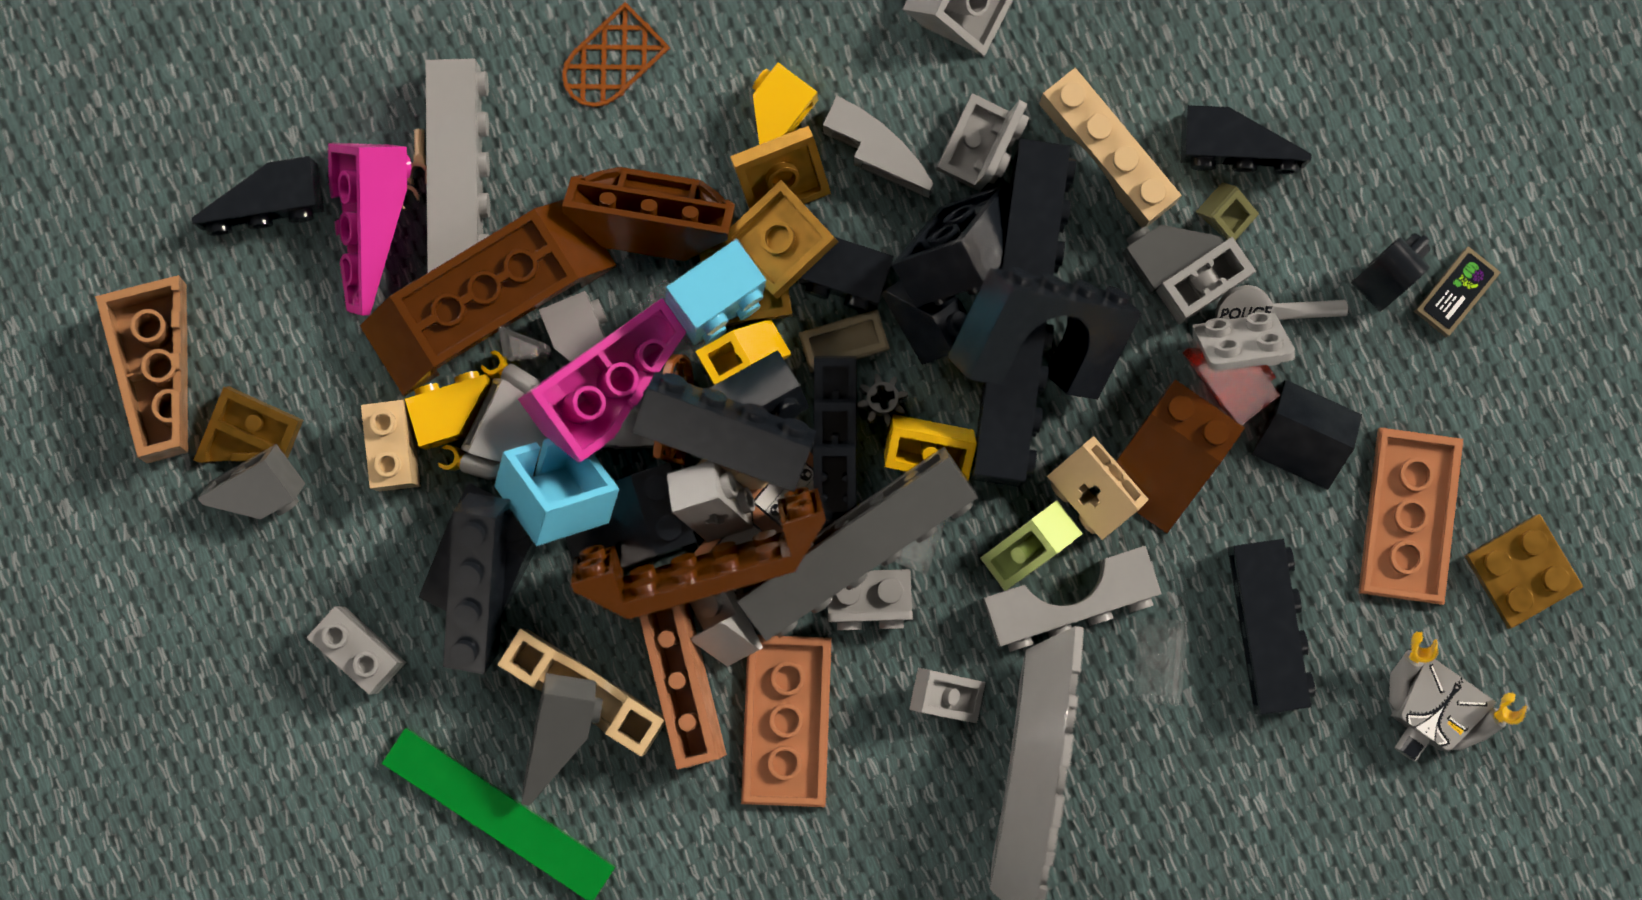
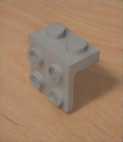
(980, 142)
(1243, 342)

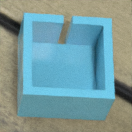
(715, 292)
(562, 494)

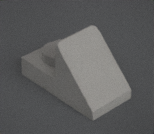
(726, 628)
(947, 695)

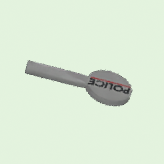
(1250, 299)

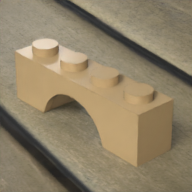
(1092, 125)
(622, 714)

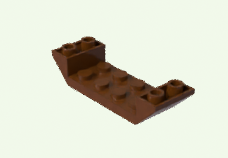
(480, 291)
(691, 577)

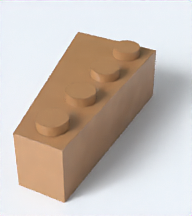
(149, 357)

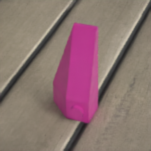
(372, 192)
(595, 392)

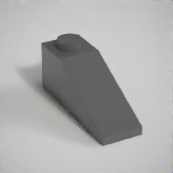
(560, 729)

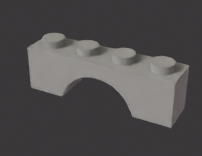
(1121, 582)

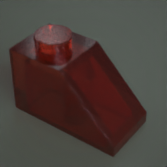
(1237, 391)

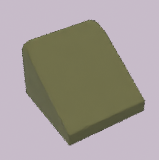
(1227, 211)

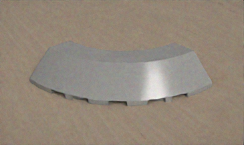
(1037, 768)

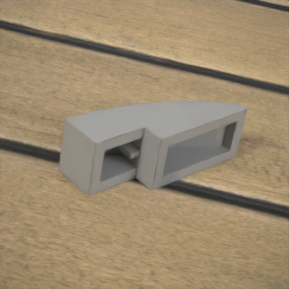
(876, 146)

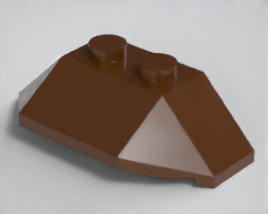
(648, 212)

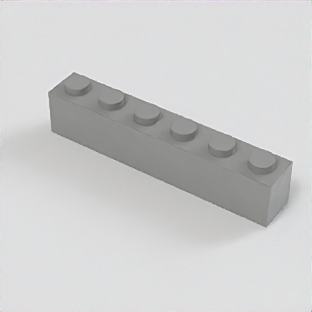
(455, 157)

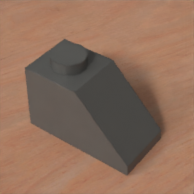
(1165, 252)
(256, 486)

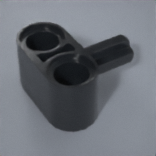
(1393, 271)

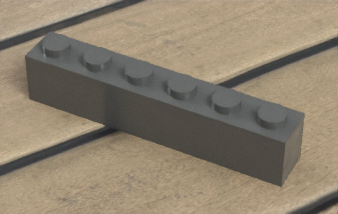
(859, 542)

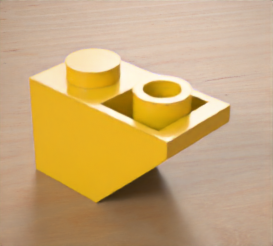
(741, 349)
(447, 411)

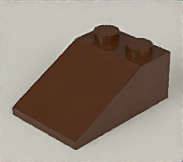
(1176, 452)

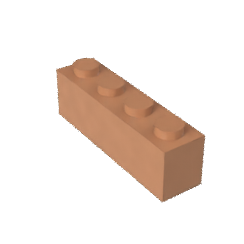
(682, 686)

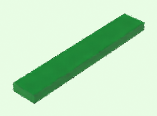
(498, 815)

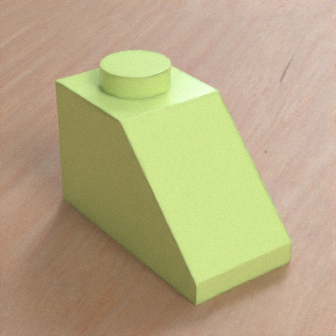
(1031, 545)

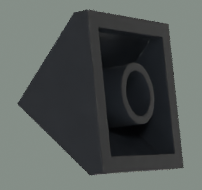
(1308, 435)

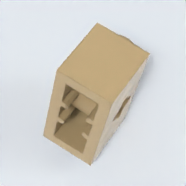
(390, 446)
(1117, 496)

